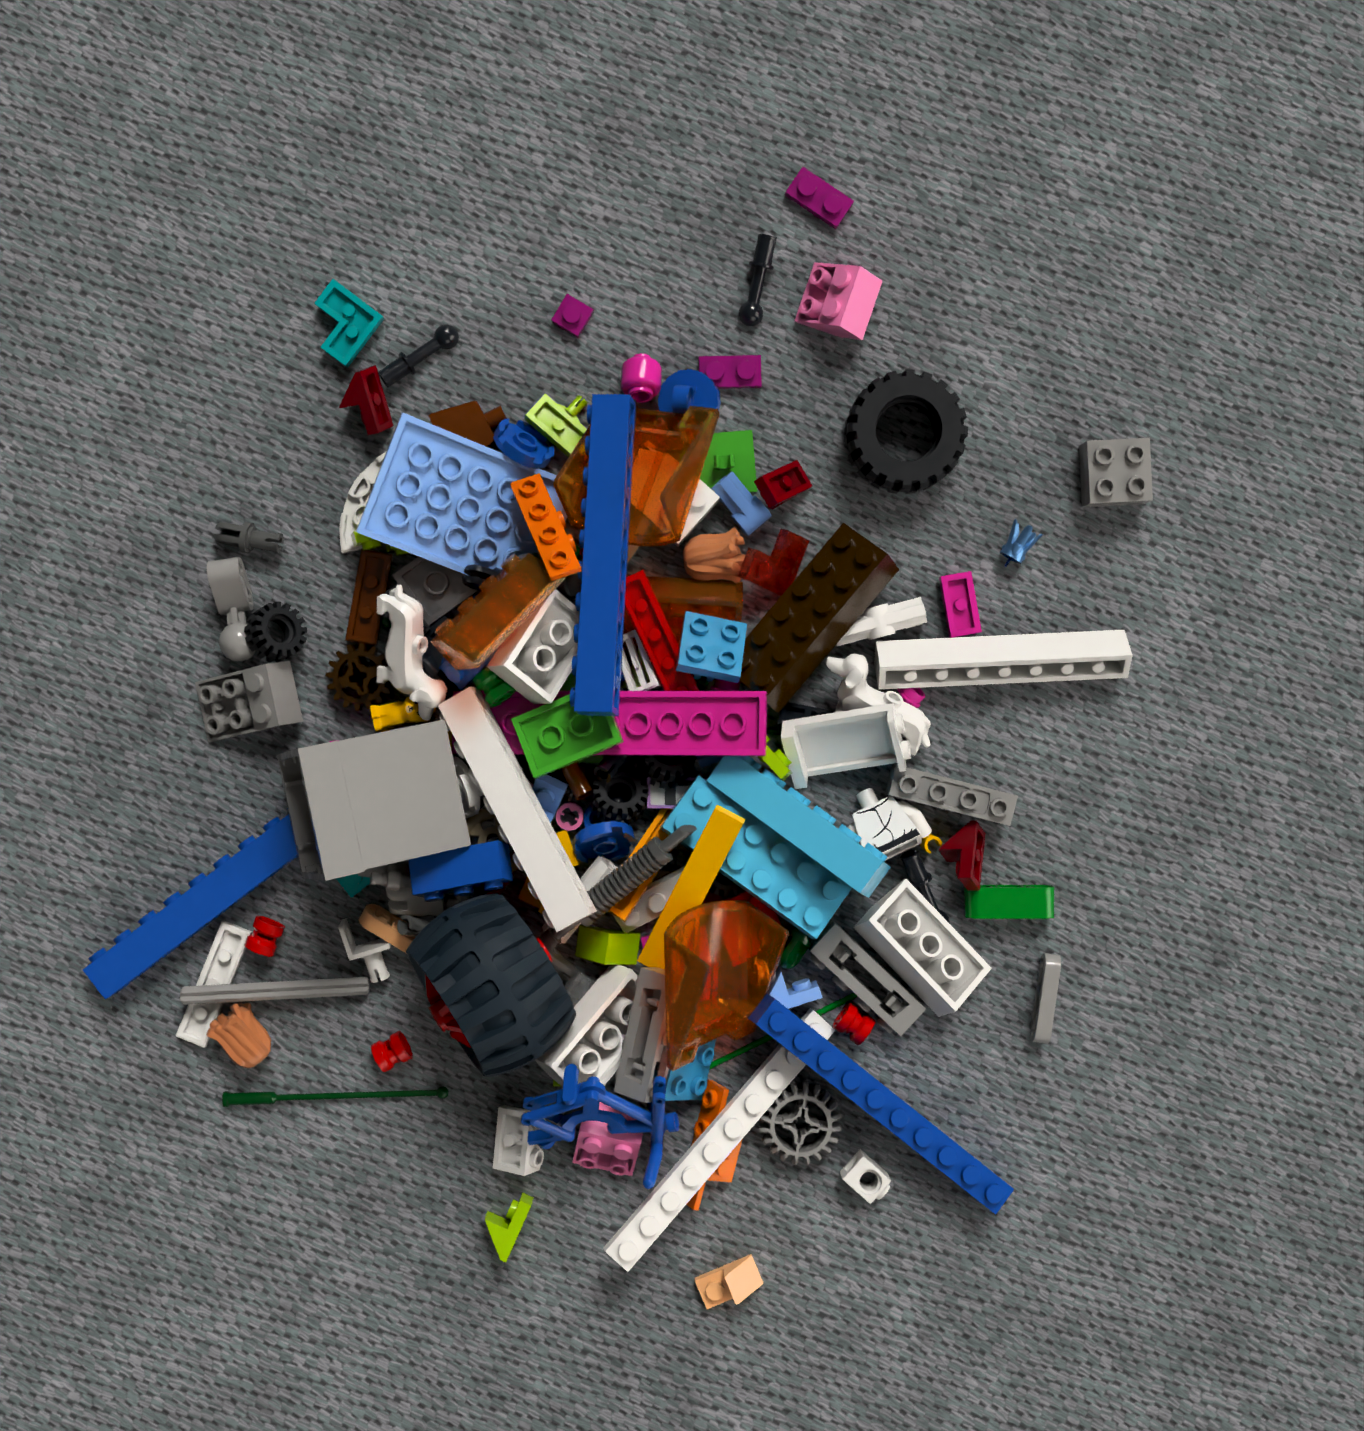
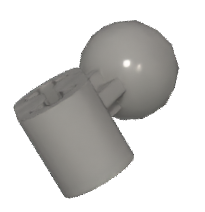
(233, 598)

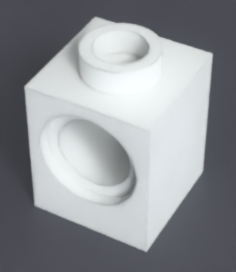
(856, 1167)

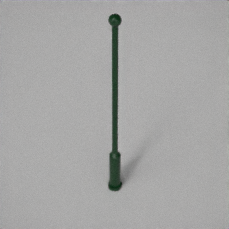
(260, 1098)

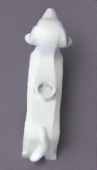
(406, 650)
(857, 694)

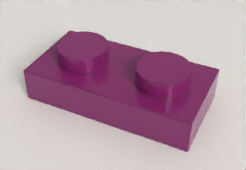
(819, 197)
(732, 371)

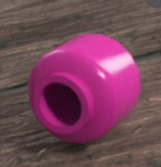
(641, 377)

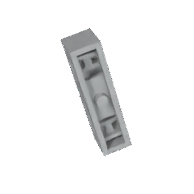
(951, 795)
(902, 1014)
(644, 1038)

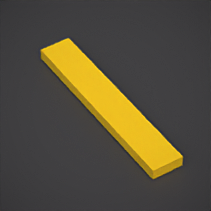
(695, 879)

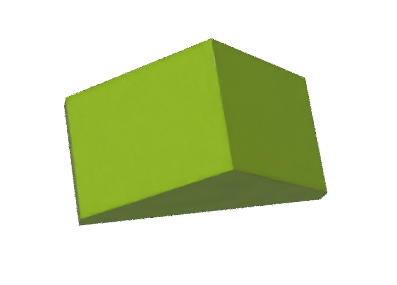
(607, 945)

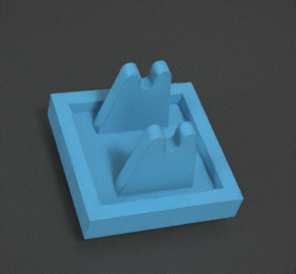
(711, 647)
(690, 1080)

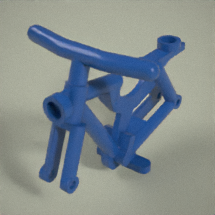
(589, 1095)

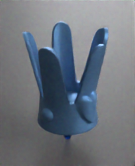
(1018, 546)

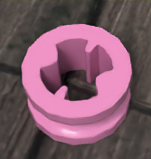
(566, 825)

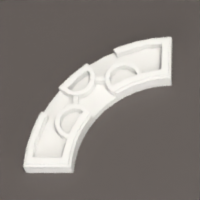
(356, 503)

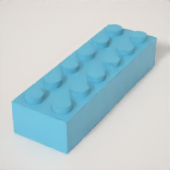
(805, 828)
(764, 862)

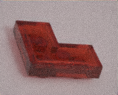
(779, 569)

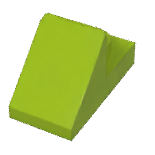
(505, 1231)

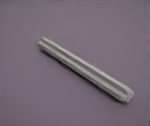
(274, 990)

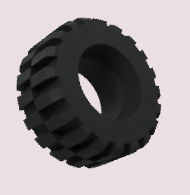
(928, 397)

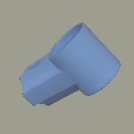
(745, 509)

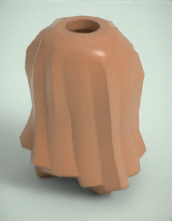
(714, 556)
(241, 1036)

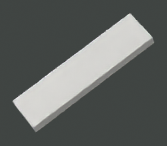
(218, 969)

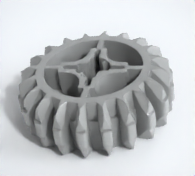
(813, 1125)

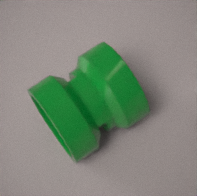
(494, 687)

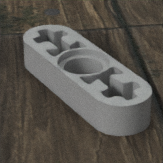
(1045, 998)

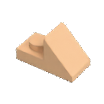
(729, 1282)

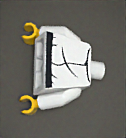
(890, 825)

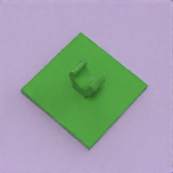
(730, 453)

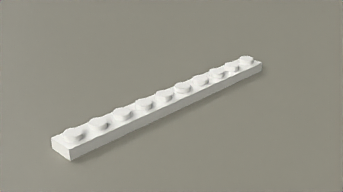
(709, 1151)

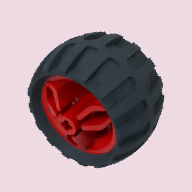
(491, 984)

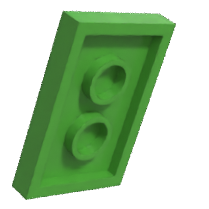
(559, 736)

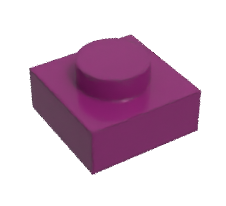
(572, 315)

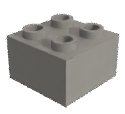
(1115, 472)

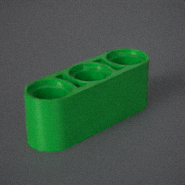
(1009, 902)

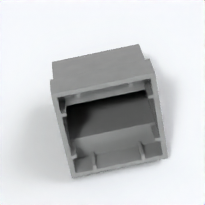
(373, 800)

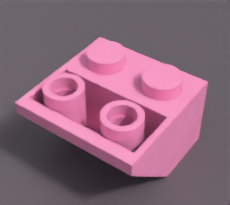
(839, 300)
(605, 1150)

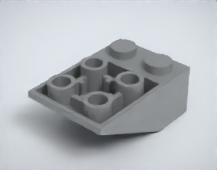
(249, 701)

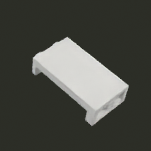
(844, 742)

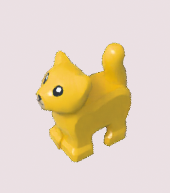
(395, 715)

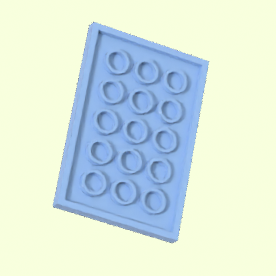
(449, 499)

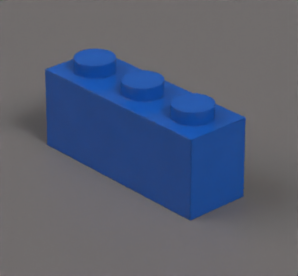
(461, 871)

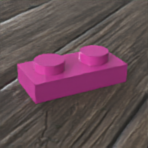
(960, 604)

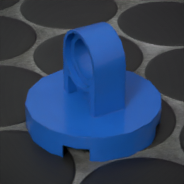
(688, 389)
(523, 444)
(603, 839)

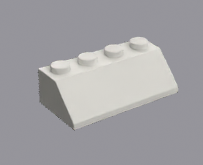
(923, 948)
(597, 1030)

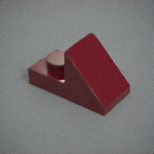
(368, 393)
(783, 484)
(967, 850)

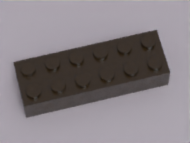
(814, 615)

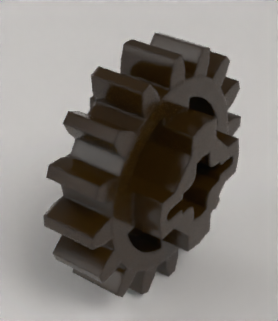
(355, 662)

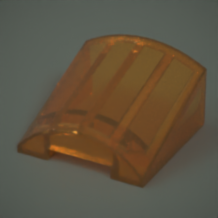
(664, 473)
(716, 973)

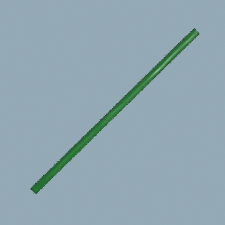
(767, 1038)

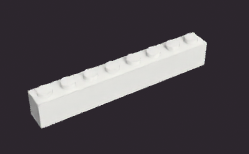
(1002, 659)
(516, 809)

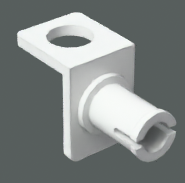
(369, 951)

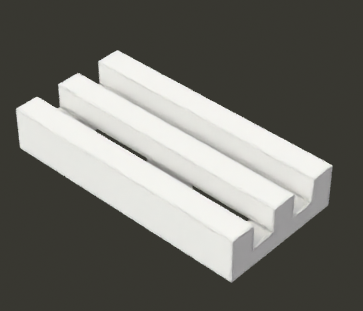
(628, 677)

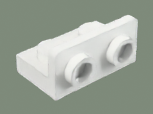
(511, 1146)

